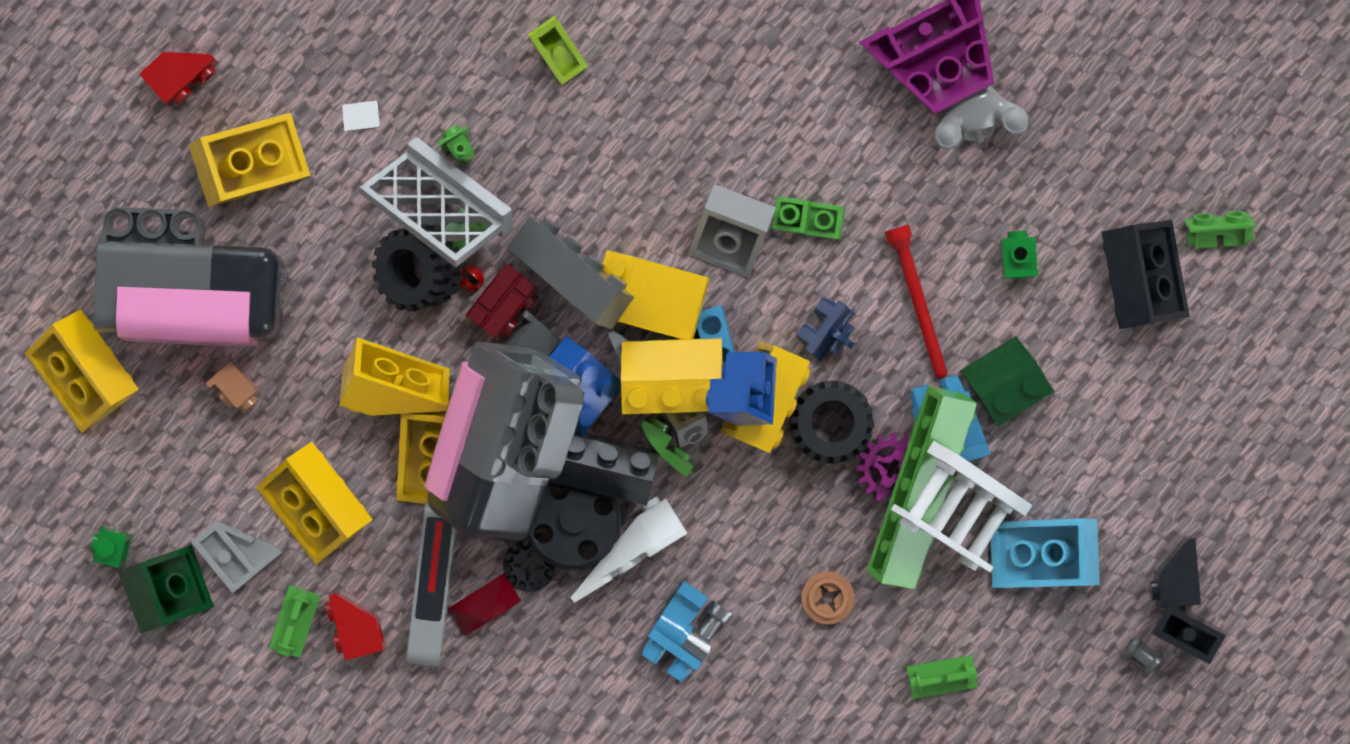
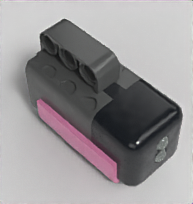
(181, 290)
(502, 441)

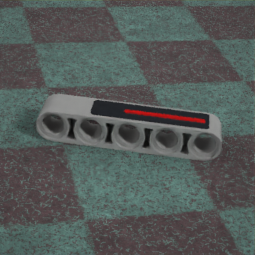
(431, 590)

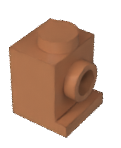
(234, 387)

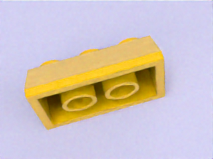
(81, 370)
(668, 374)
(790, 374)
(313, 502)

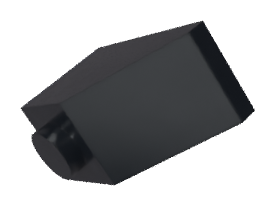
(1177, 577)
(1189, 633)

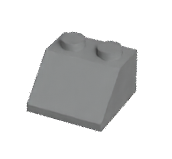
(731, 231)

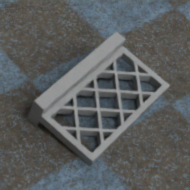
(455, 189)

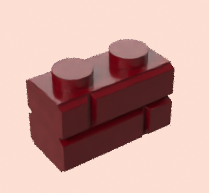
(502, 302)

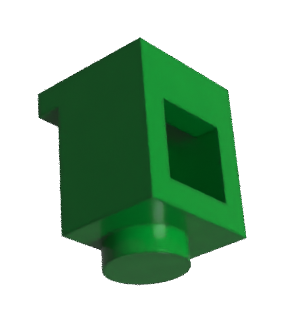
(1010, 265)
(111, 547)

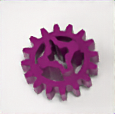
(871, 459)

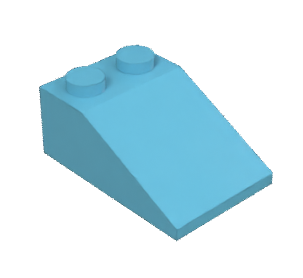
(1045, 553)

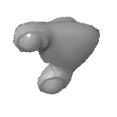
(976, 119)

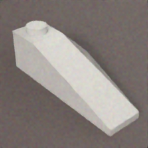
(645, 536)

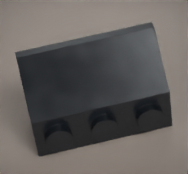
(1145, 274)
(609, 468)

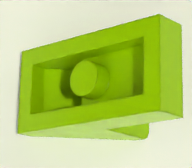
(557, 50)

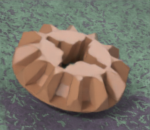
(822, 612)

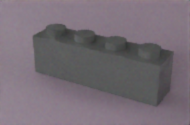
(571, 272)

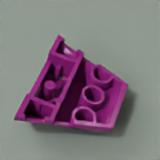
(937, 53)

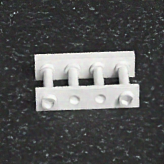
(986, 490)

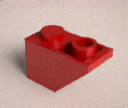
(176, 72)
(356, 626)

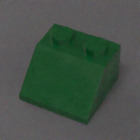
(1006, 381)
(166, 589)

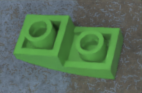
(808, 218)
(658, 435)

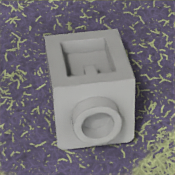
(687, 426)

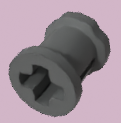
(1141, 655)

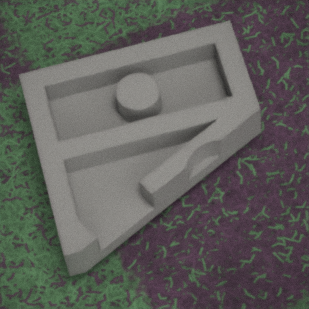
(234, 553)

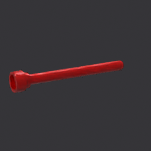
(900, 240)

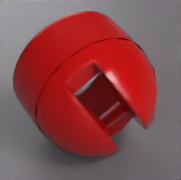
(475, 273)

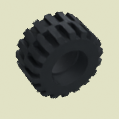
(398, 277)
(861, 422)

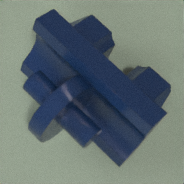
(832, 332)

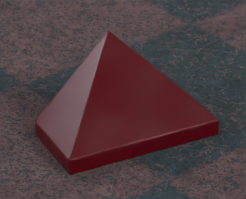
(484, 604)

